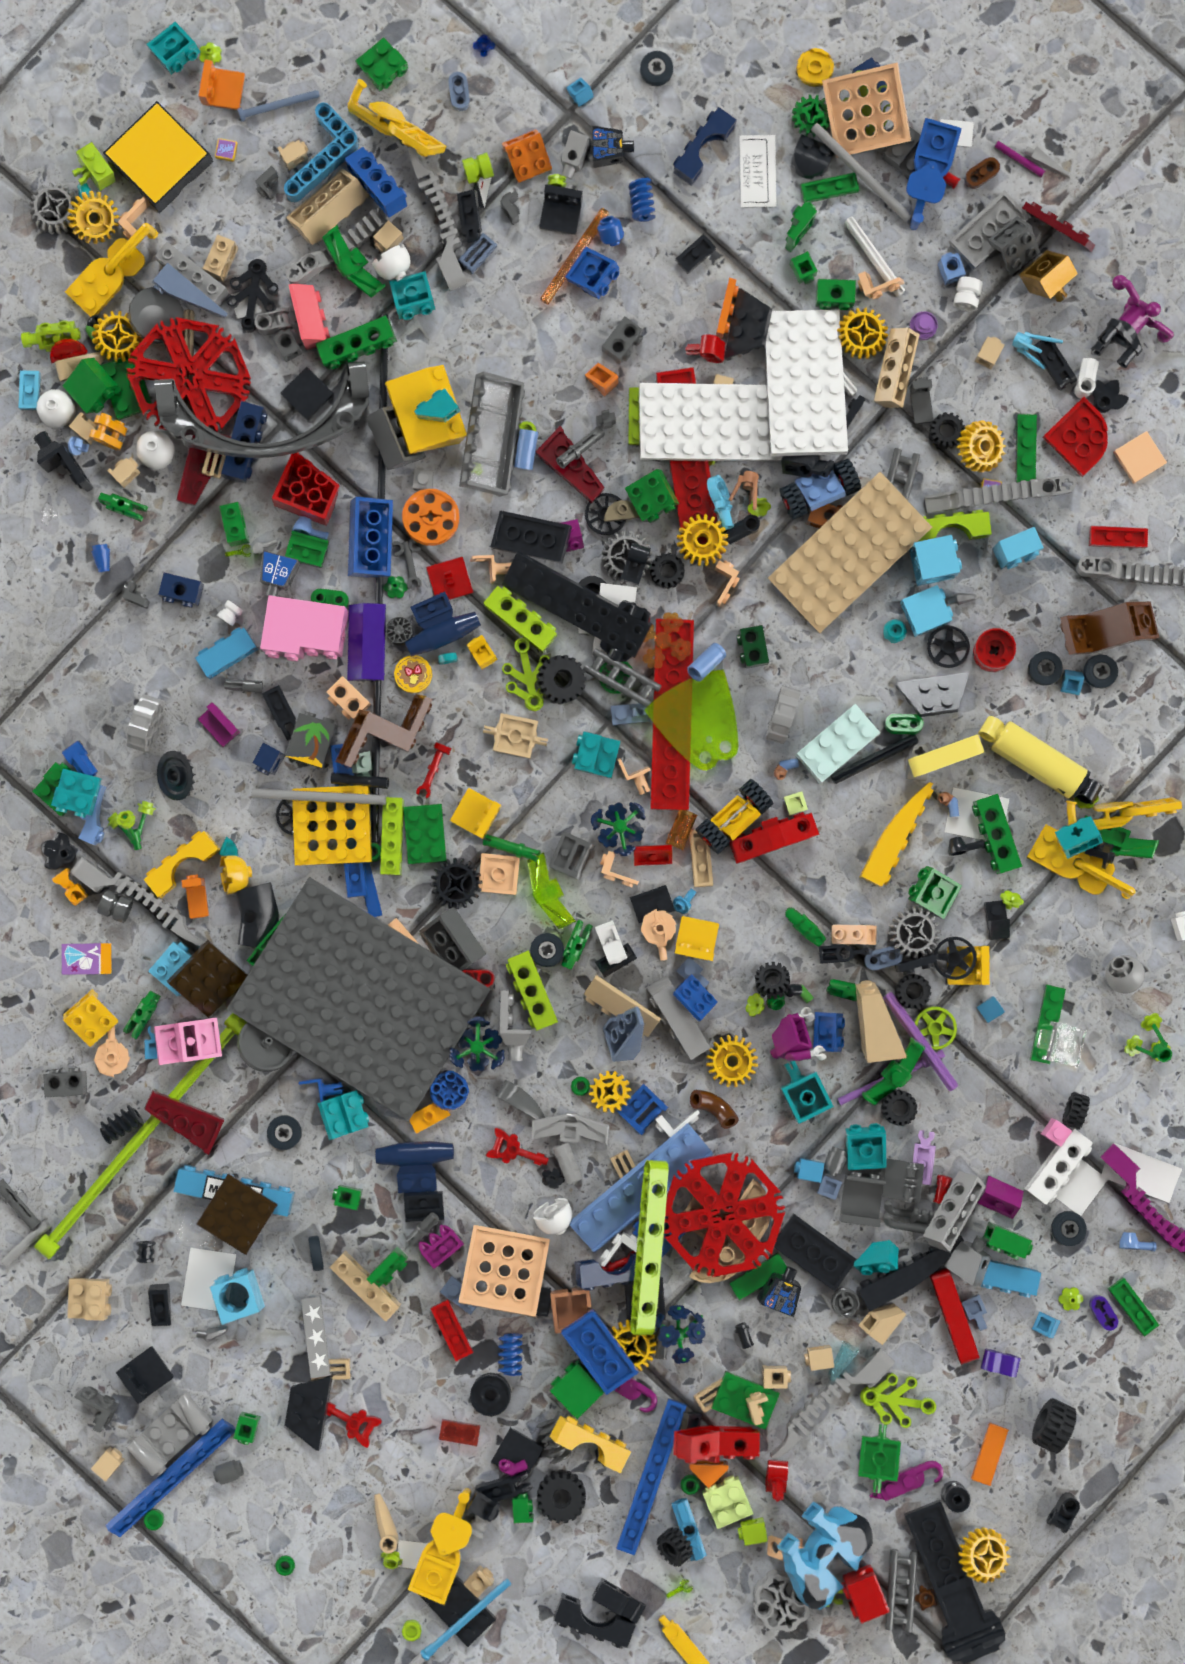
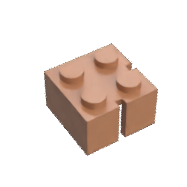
(569, 1306)

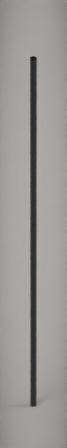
(379, 600)

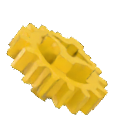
(605, 1098)

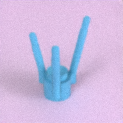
(1023, 343)

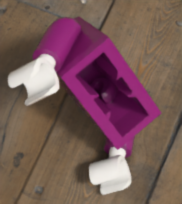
(793, 1040)

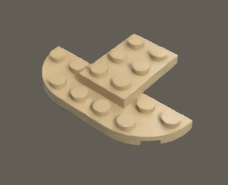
(730, 1251)

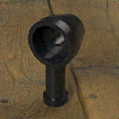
(958, 846)

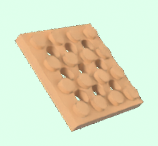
(874, 98)
(476, 1256)

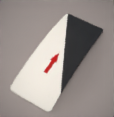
(482, 188)

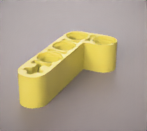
(946, 755)

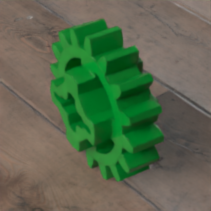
(803, 113)

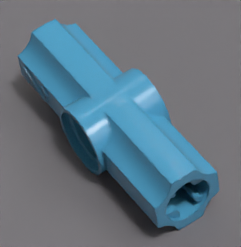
(685, 1518)

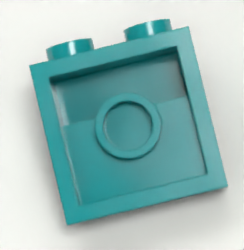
(174, 48)
(412, 296)
(596, 754)
(76, 793)
(343, 1114)
(866, 1147)

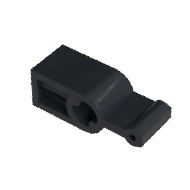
(806, 465)
(823, 950)
(618, 1600)

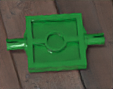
(879, 1458)

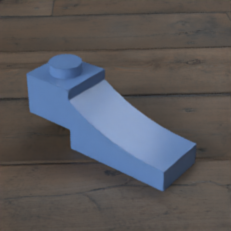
(92, 830)

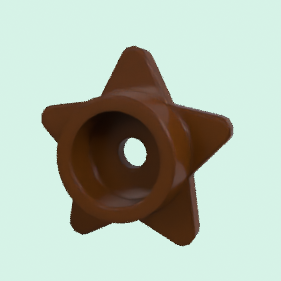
(924, 1603)

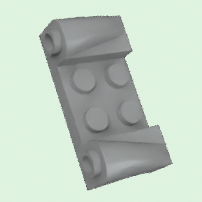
(169, 1434)

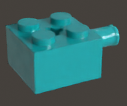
(795, 1092)

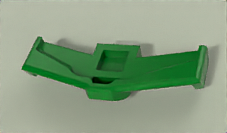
(351, 263)
(1128, 846)
(896, 1073)

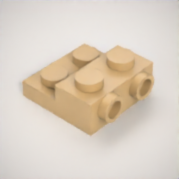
(89, 1299)

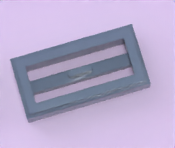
(461, 260)

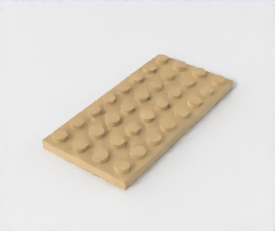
(849, 552)

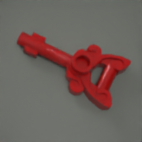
(513, 1149)
(354, 1422)

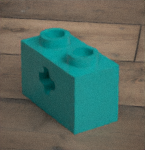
(1088, 837)

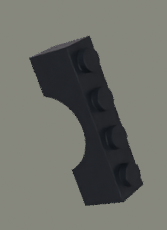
(616, 1630)

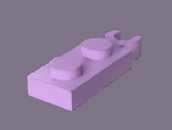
(924, 1154)

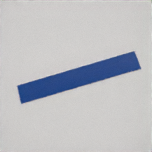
(371, 899)

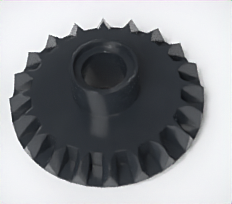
(175, 775)

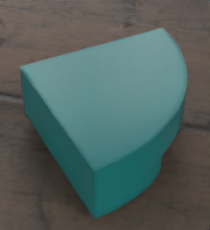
(228, 848)

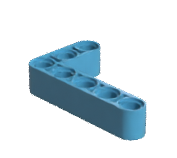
(324, 157)

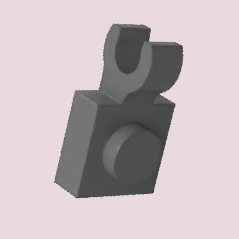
(606, 419)

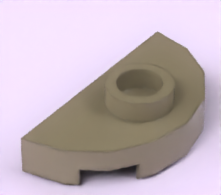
(620, 511)

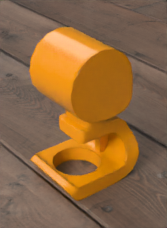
(74, 892)

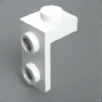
(611, 942)
(664, 1126)
(630, 1241)

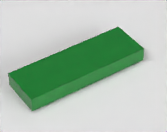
(829, 187)
(757, 1277)
(1133, 1306)

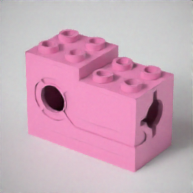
(303, 627)

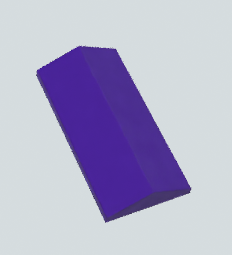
(366, 642)

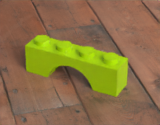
(973, 525)

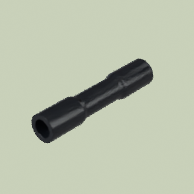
(347, 779)

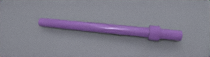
(857, 1093)

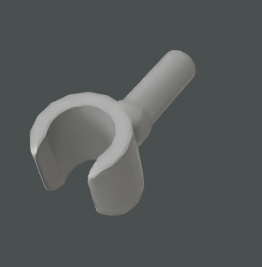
(258, 547)

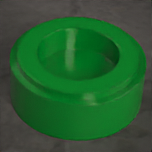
(154, 1519)

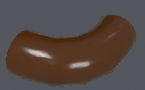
(716, 1106)

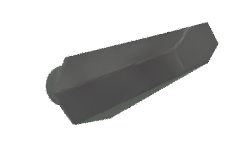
(961, 598)
(211, 1333)

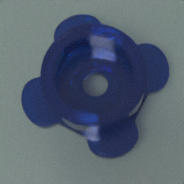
(484, 39)

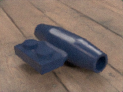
(439, 625)
(415, 1163)

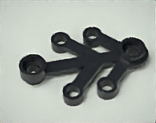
(253, 292)

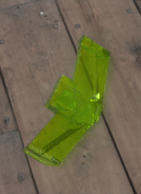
(547, 893)

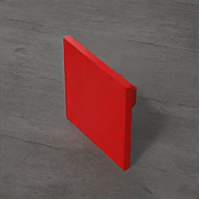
(450, 577)

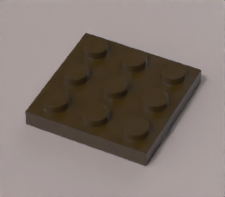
(207, 978)
(237, 1214)

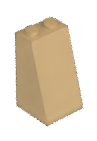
(877, 1030)

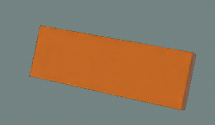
(989, 1454)

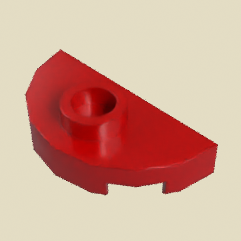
(66, 349)

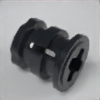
(145, 1251)

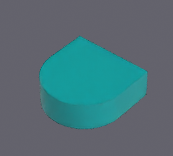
(447, 658)

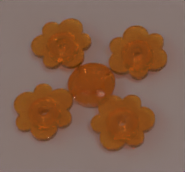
(663, 640)

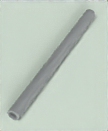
(861, 172)
(318, 796)

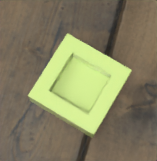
(795, 803)

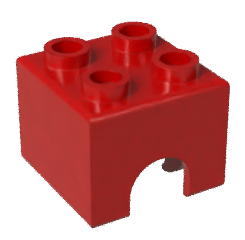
(865, 1594)

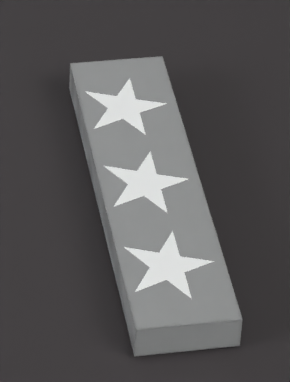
(315, 1337)

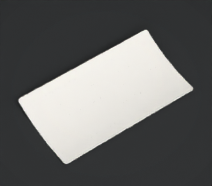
(1154, 1176)

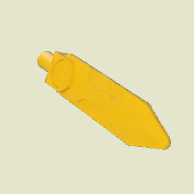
(682, 1642)

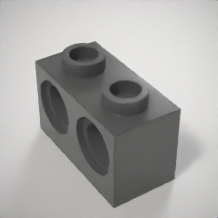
(618, 338)
(65, 1087)

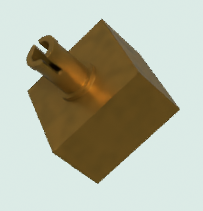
(1049, 275)

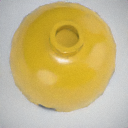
(234, 874)

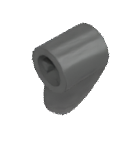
(520, 1099)

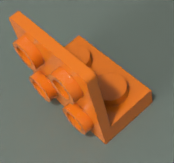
(221, 87)
(527, 155)

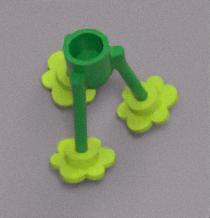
(1160, 1051)

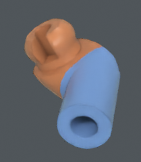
(783, 767)
(951, 802)

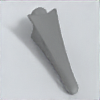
(1039, 157)

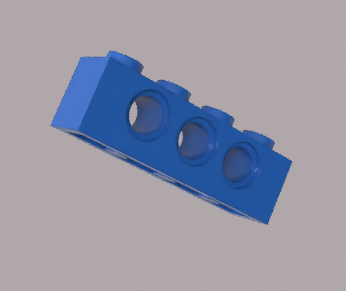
(376, 182)

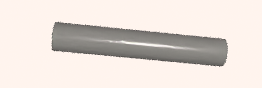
(25, 1243)

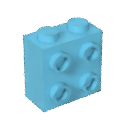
(926, 610)
(169, 963)

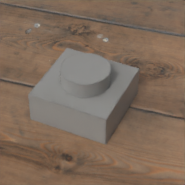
(423, 479)

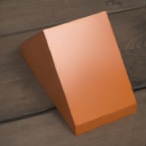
(602, 378)
(708, 1471)

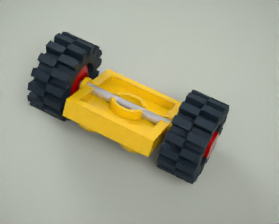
(735, 816)

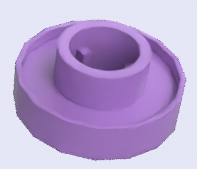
(924, 324)

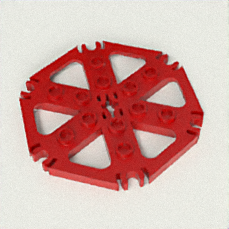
(200, 363)
(734, 1228)

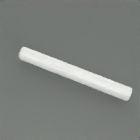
(871, 253)

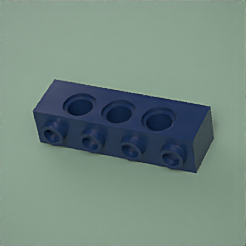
(246, 413)

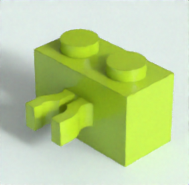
(93, 167)

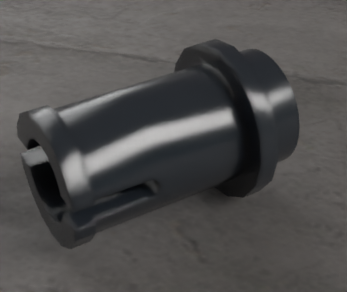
(744, 1335)

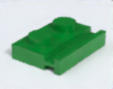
(307, 549)

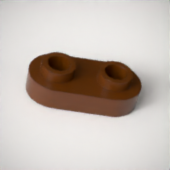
(981, 173)

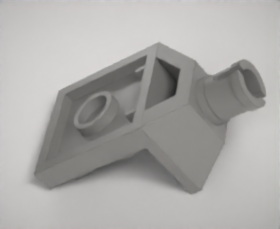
(512, 1037)

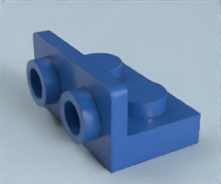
(828, 1031)

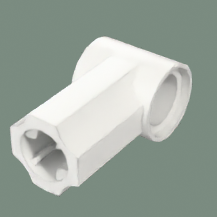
(1086, 377)

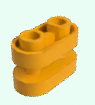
(115, 427)

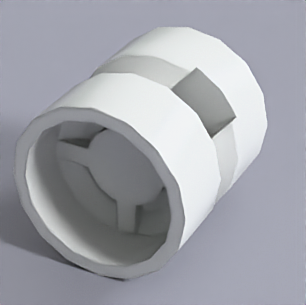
(968, 290)

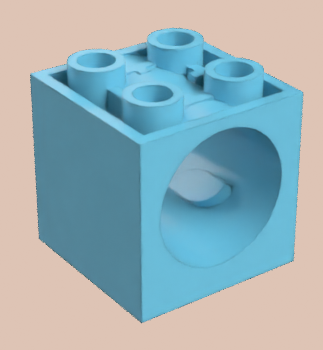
(935, 560)
(226, 1310)

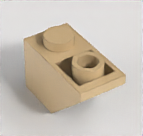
(882, 1322)

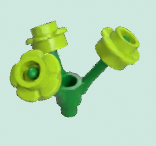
(126, 820)

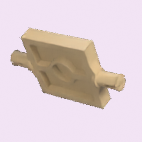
(515, 735)

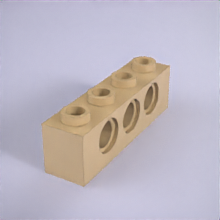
(896, 367)
(355, 1277)

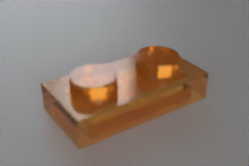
(681, 829)

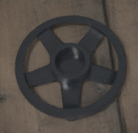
(948, 647)
(955, 958)

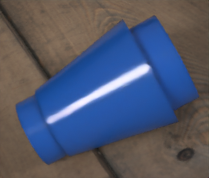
(101, 556)

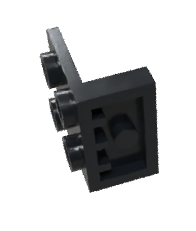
(561, 209)
(144, 1374)

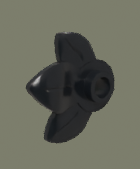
(1110, 395)
(55, 851)

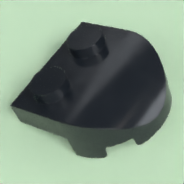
(811, 157)

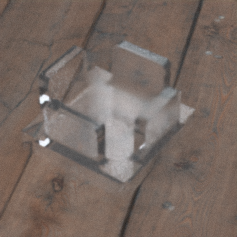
(1062, 1044)
(187, 1230)

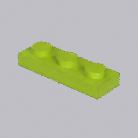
(633, 430)

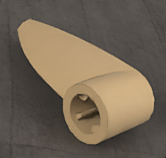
(66, 366)
(385, 1525)

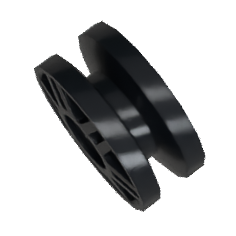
(488, 1406)

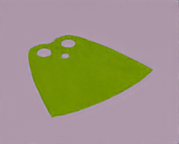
(695, 712)

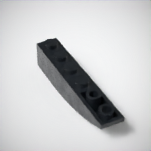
(909, 1275)

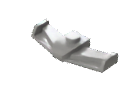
(570, 1128)

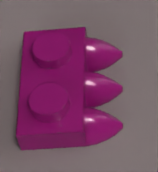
(441, 1247)

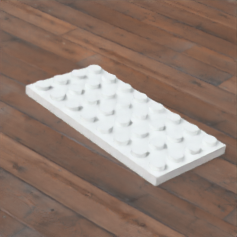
(805, 384)
(704, 422)

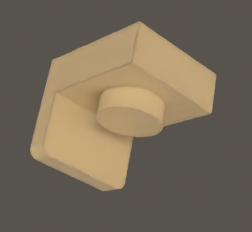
(756, 1410)
(479, 1580)

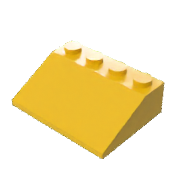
(410, 391)

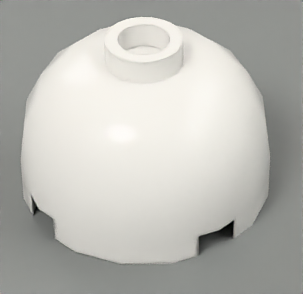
(393, 263)
(56, 409)
(155, 449)
(554, 1218)

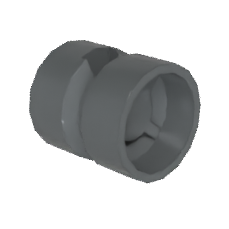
(117, 907)

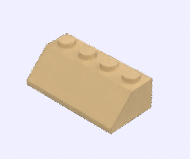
(327, 206)
(616, 1002)

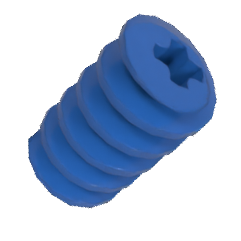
(640, 200)
(510, 1354)

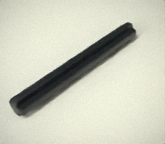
(874, 759)

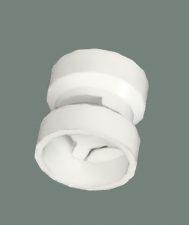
(230, 612)

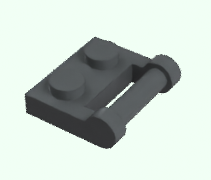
(565, 852)

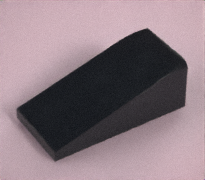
(160, 1304)

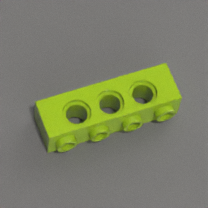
(540, 641)
(392, 836)
(513, 966)

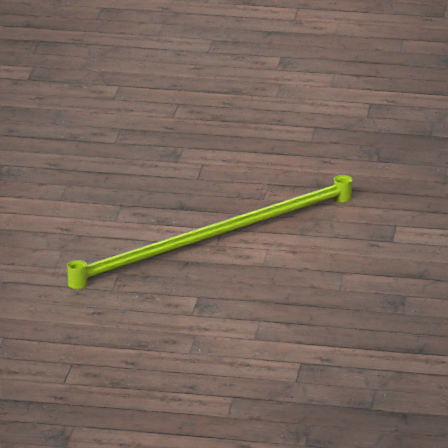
(49, 1244)

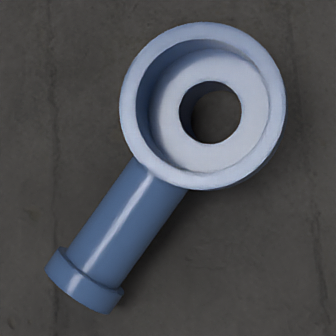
(304, 526)
(1130, 1241)

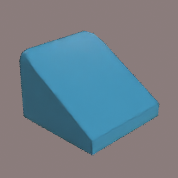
(580, 91)
(1072, 682)
(990, 1009)
(1046, 1325)

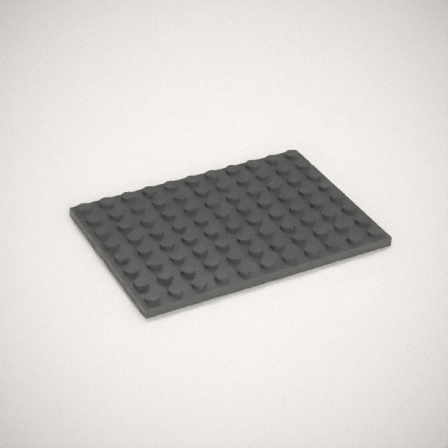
(358, 998)

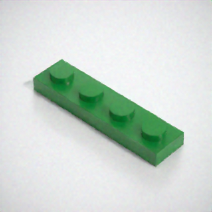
(1026, 447)
(1049, 1011)

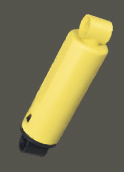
(1040, 760)

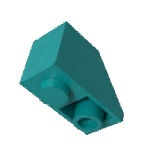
(438, 408)
(878, 1257)

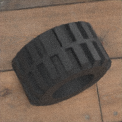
(1054, 1425)

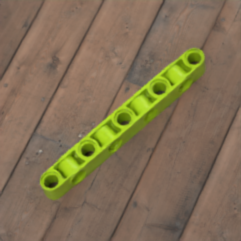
(649, 1247)

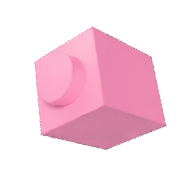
(1056, 1132)

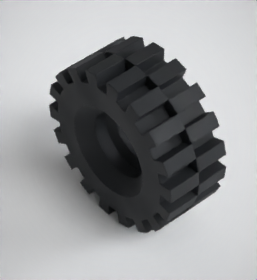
(547, 683)
(561, 1481)

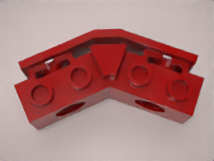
(774, 836)
(713, 1441)

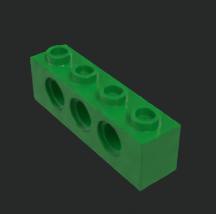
(346, 340)
(1011, 860)

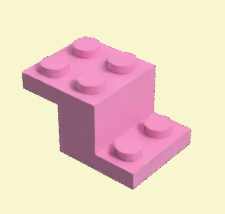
(187, 1041)

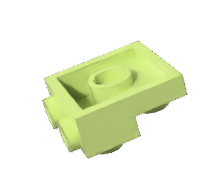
(727, 1501)

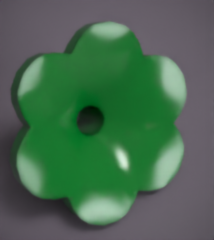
(395, 591)

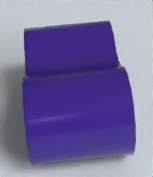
(1000, 1362)

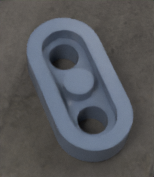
(459, 92)
(883, 959)

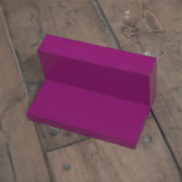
(218, 725)
(1001, 1197)

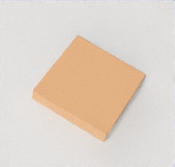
(1140, 457)
(499, 873)

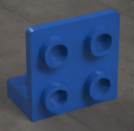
(695, 997)

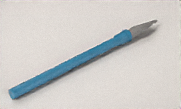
(426, 1653)

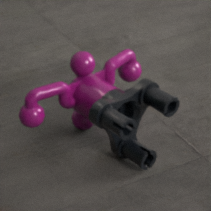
(1130, 323)

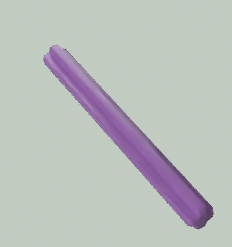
(915, 1033)

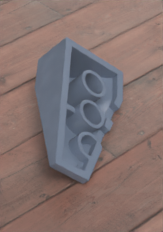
(177, 286)
(624, 1035)

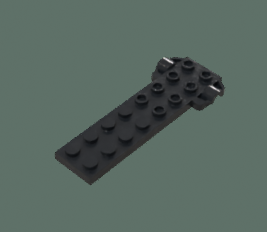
(619, 627)
(969, 1628)

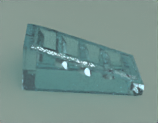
(845, 1355)

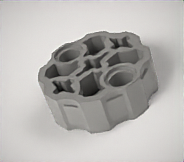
(783, 714)
(145, 723)
(768, 1616)

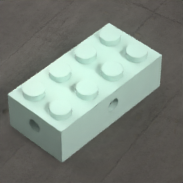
(837, 743)

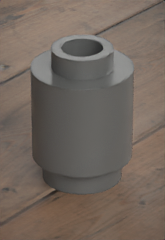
(835, 1161)
(228, 1472)

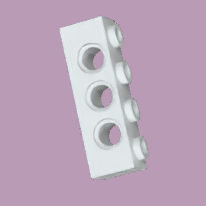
(1048, 1168)

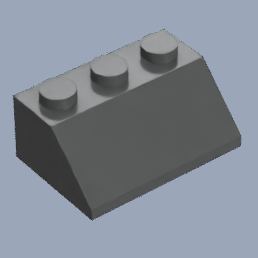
(390, 439)
(452, 940)

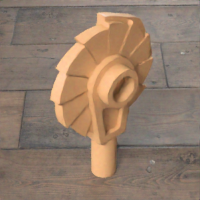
(658, 929)
(111, 1056)

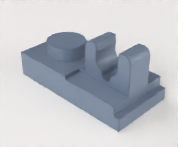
(629, 714)
(452, 1291)

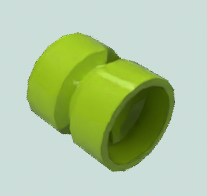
(477, 168)

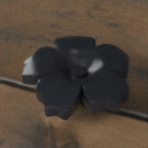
(552, 1178)

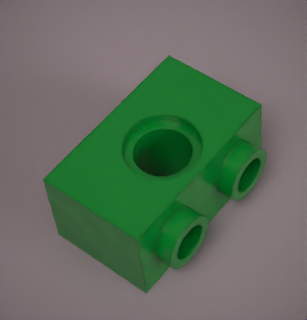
(844, 288)
(234, 524)

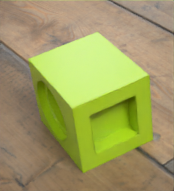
(752, 1531)

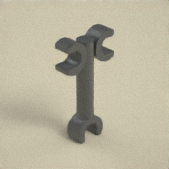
(406, 548)

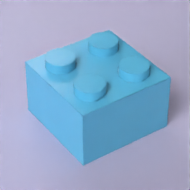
(1018, 547)

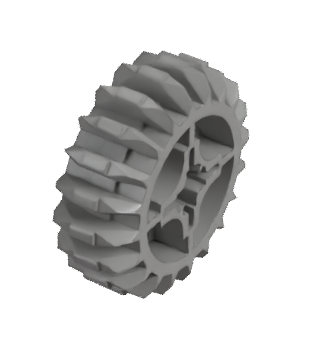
(41, 213)
(618, 557)
(923, 918)

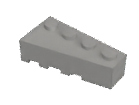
(678, 1017)

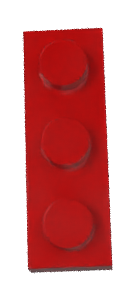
(1118, 537)
(451, 1330)

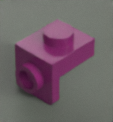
(575, 541)

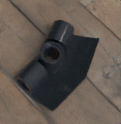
(262, 903)

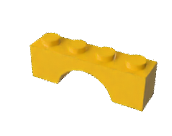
(163, 878)
(570, 1434)

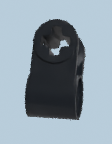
(1062, 1516)

